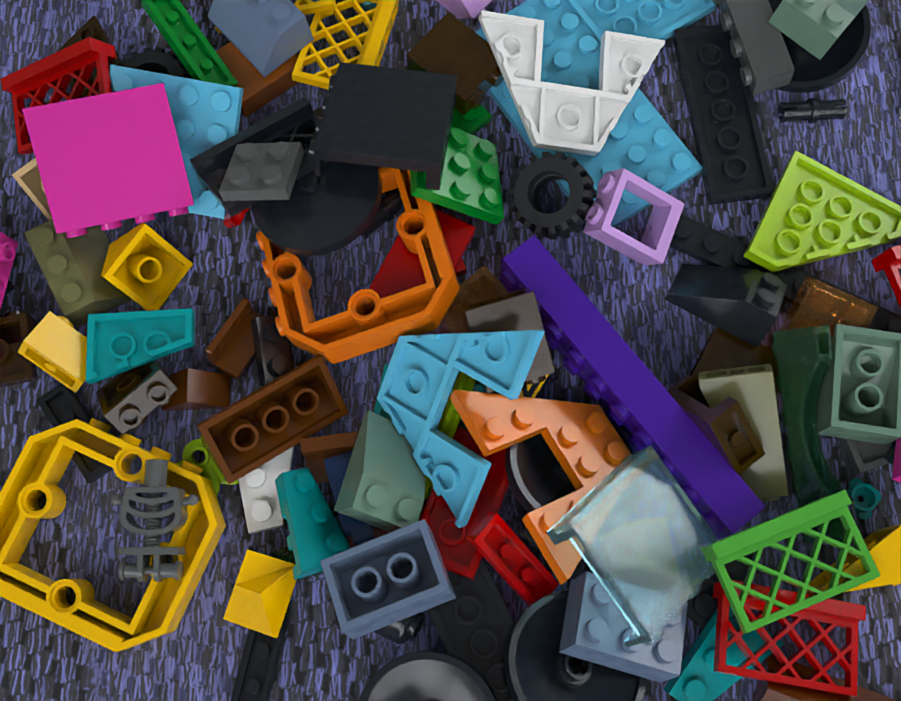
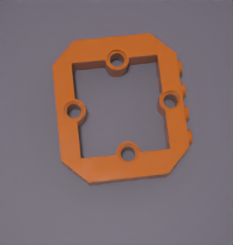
(396, 315)

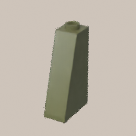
(757, 397)

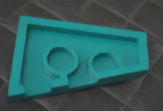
(135, 338)
(310, 522)
(697, 677)

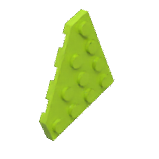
(819, 217)

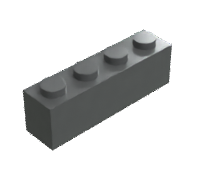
(756, 44)

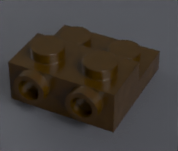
(13, 366)
(134, 394)

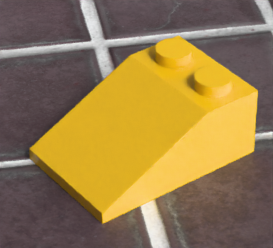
(886, 552)

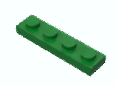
(188, 41)

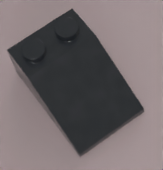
(730, 298)

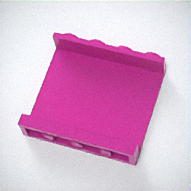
(109, 159)

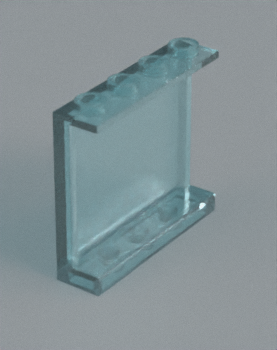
(641, 542)

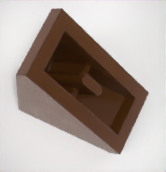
(199, 391)

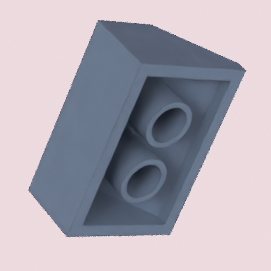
(262, 30)

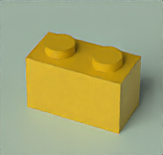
(57, 350)

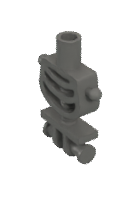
(154, 485)

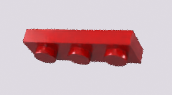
(512, 559)

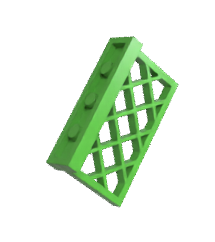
(787, 527)

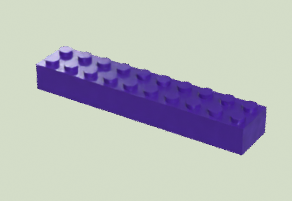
(629, 389)

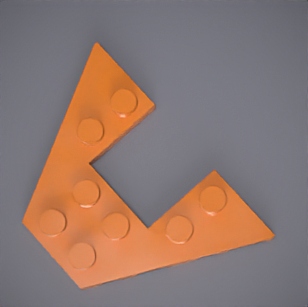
(577, 436)

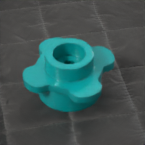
(869, 494)

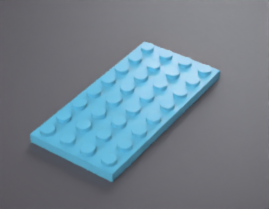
(641, 137)

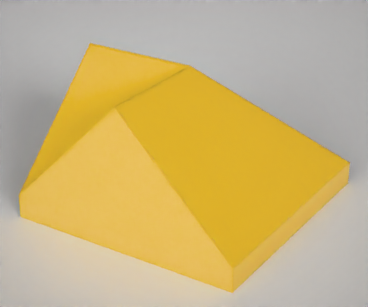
(144, 267)
(261, 593)

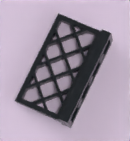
(288, 125)

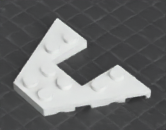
(559, 114)

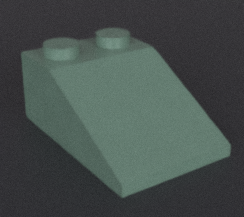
(815, 22)
(862, 386)
(382, 478)

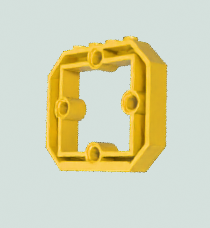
(39, 472)

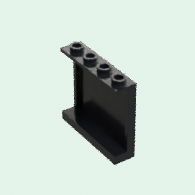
(386, 120)

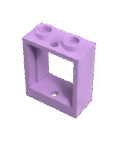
(660, 225)

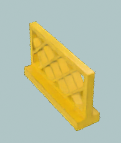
(370, 52)

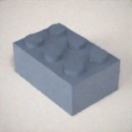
(387, 579)
(597, 633)

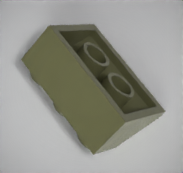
(75, 270)

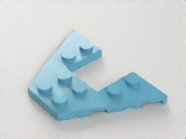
(419, 388)

